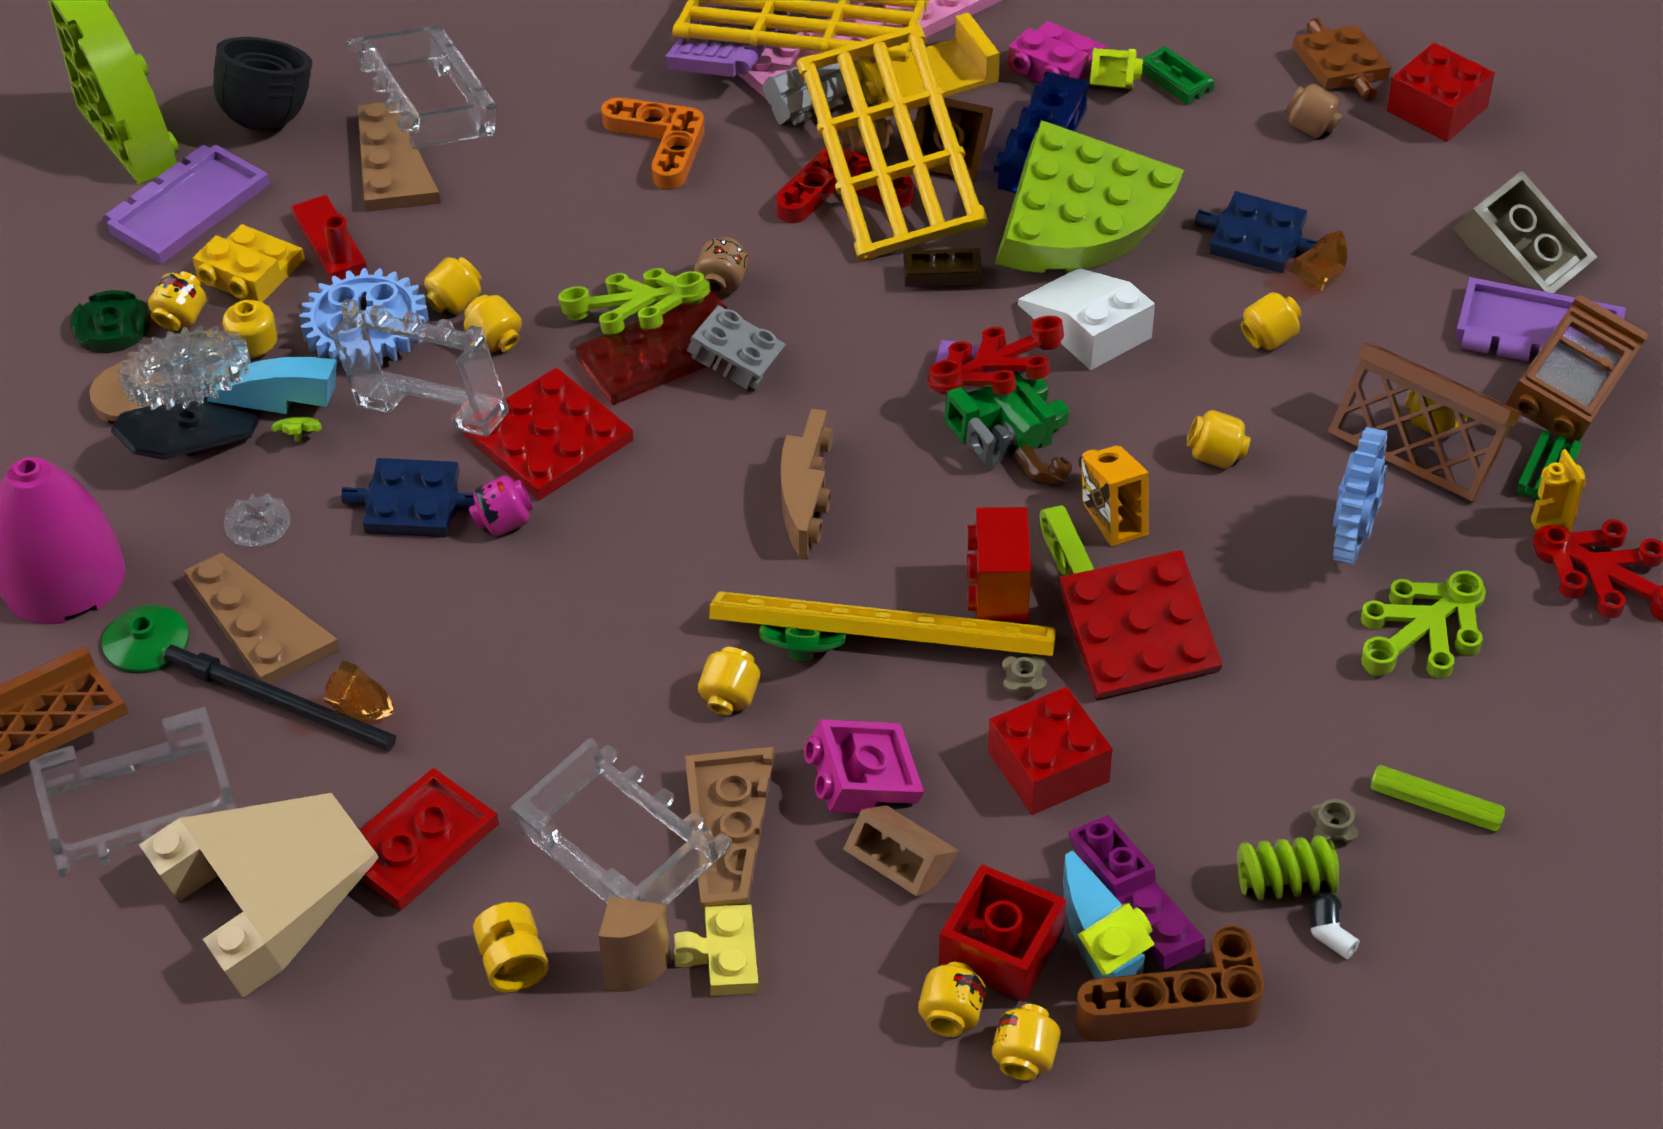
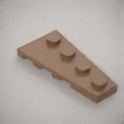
(390, 168)
(257, 621)
(732, 797)

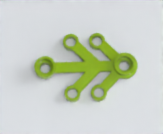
(634, 296)
(1460, 592)

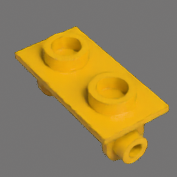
(1559, 493)

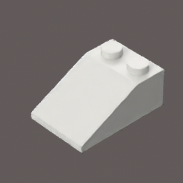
(1097, 312)

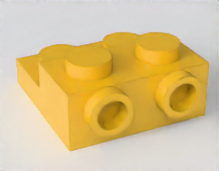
(247, 263)

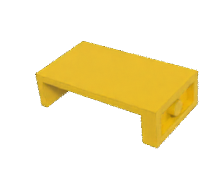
(957, 64)

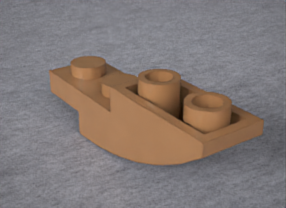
(804, 482)

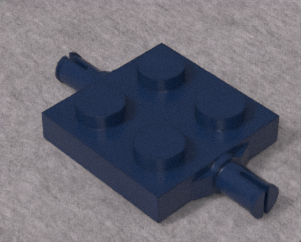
(1257, 231)
(410, 497)

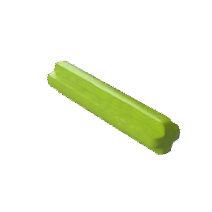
(1437, 798)

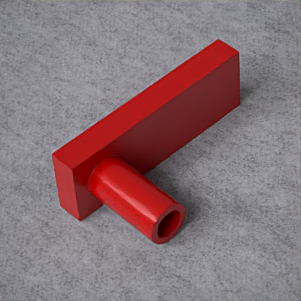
(328, 237)

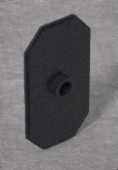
(183, 430)

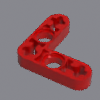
(821, 171)

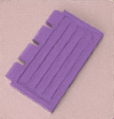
(716, 56)
(185, 202)
(1511, 318)

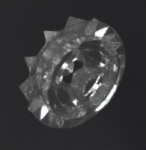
(254, 532)

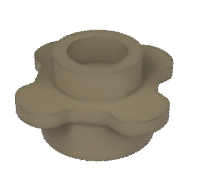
(1024, 675)
(1337, 812)

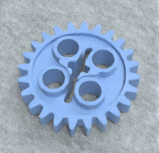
(325, 313)
(1360, 495)

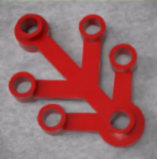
(996, 356)
(1560, 546)

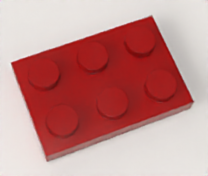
(423, 836)

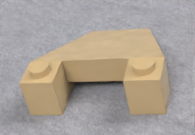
(281, 865)

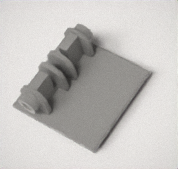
(737, 342)

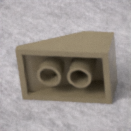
(1524, 237)

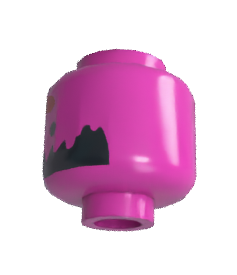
(501, 505)

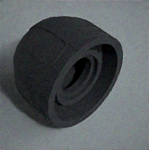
(260, 81)

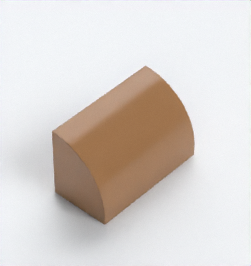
(900, 849)
(633, 943)

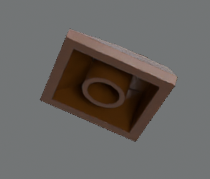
(971, 129)

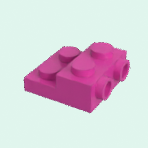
(1052, 51)
(862, 765)

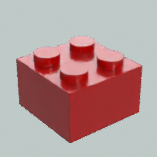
(1440, 91)
(999, 564)
(1049, 750)
(1003, 931)

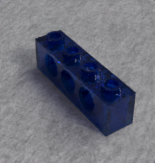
(1057, 101)

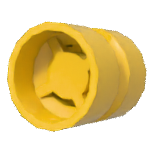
(510, 947)

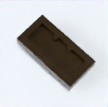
(942, 267)

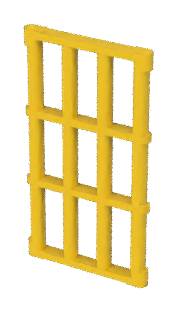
(830, 28)
(881, 174)

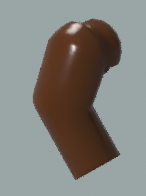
(1042, 472)

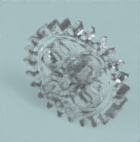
(184, 367)

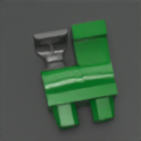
(1004, 419)

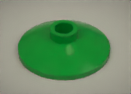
(140, 637)
(801, 642)

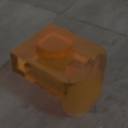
(1323, 262)
(356, 694)

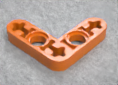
(620, 115)

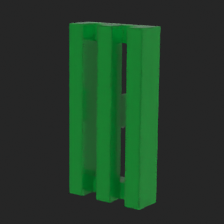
(1172, 76)
(1556, 447)

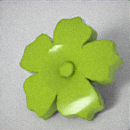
(296, 425)

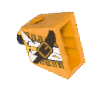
(1112, 481)

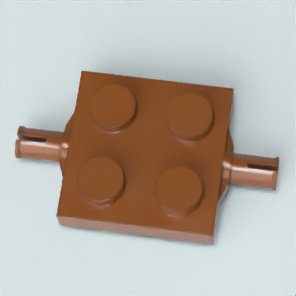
(1341, 58)

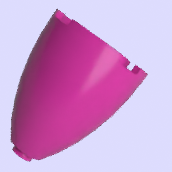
(54, 545)

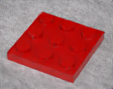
(552, 434)
(1139, 624)

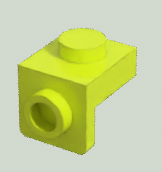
(1115, 68)
(1117, 938)

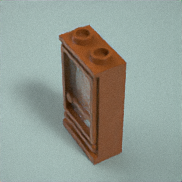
(1577, 369)

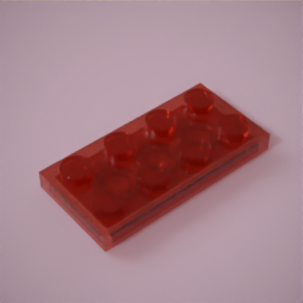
(643, 358)

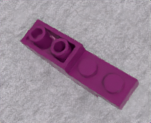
(1133, 881)

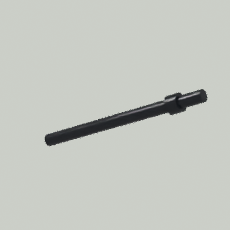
(209, 668)

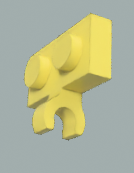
(726, 950)

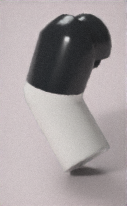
(1326, 925)

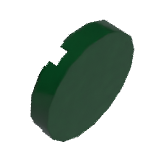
(110, 321)

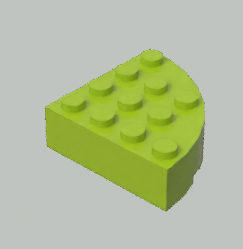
(113, 87)
(1082, 202)

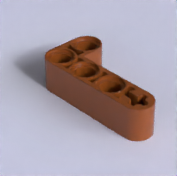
(1112, 1008)

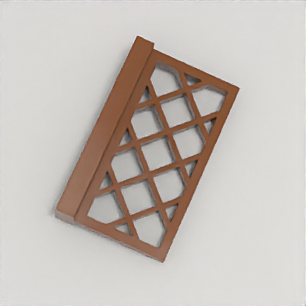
(1446, 394)
(40, 699)

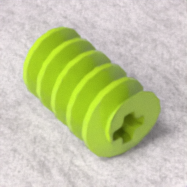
(1287, 866)

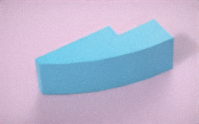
(280, 381)
(1086, 904)

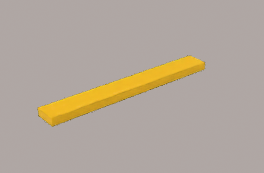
(883, 623)

